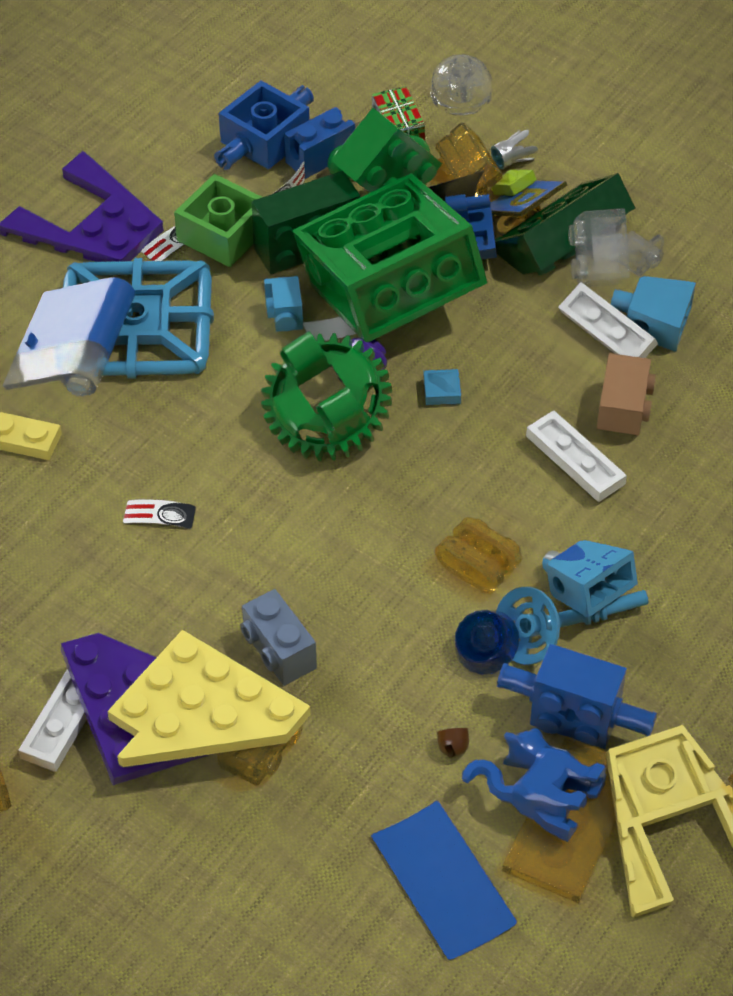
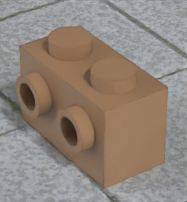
(624, 394)

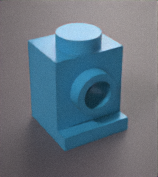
(284, 303)

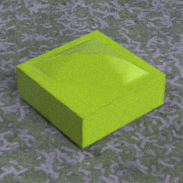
(514, 182)

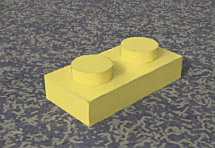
(28, 436)

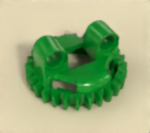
(340, 414)

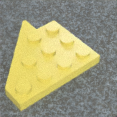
(201, 705)

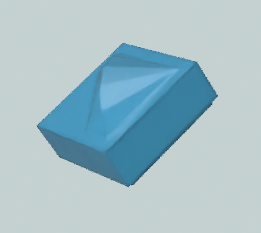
(442, 387)

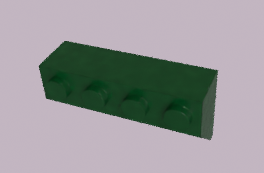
(545, 234)

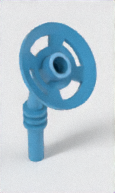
(549, 625)

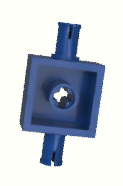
(257, 124)
(577, 697)

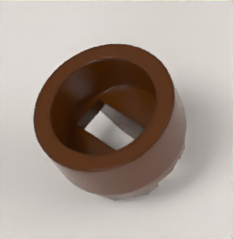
(453, 741)

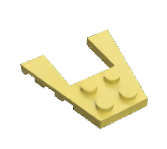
(652, 783)

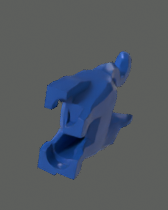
(543, 787)

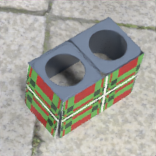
(399, 109)

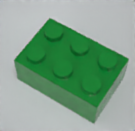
(382, 154)

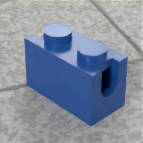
(315, 141)

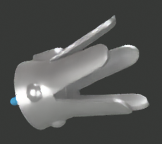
(505, 153)

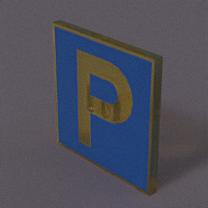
(526, 200)

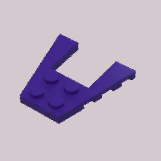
(109, 234)

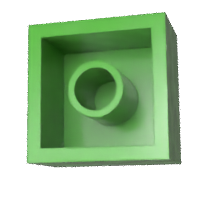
(217, 220)

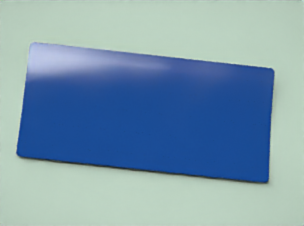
(444, 881)

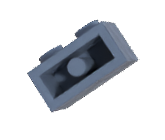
(279, 637)

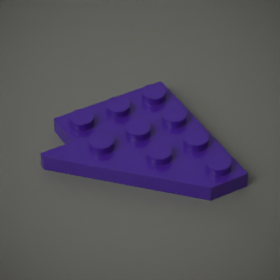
(101, 675)

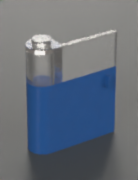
(72, 336)

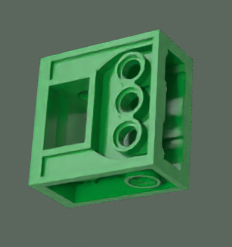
(390, 257)

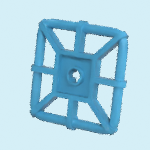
(156, 313)

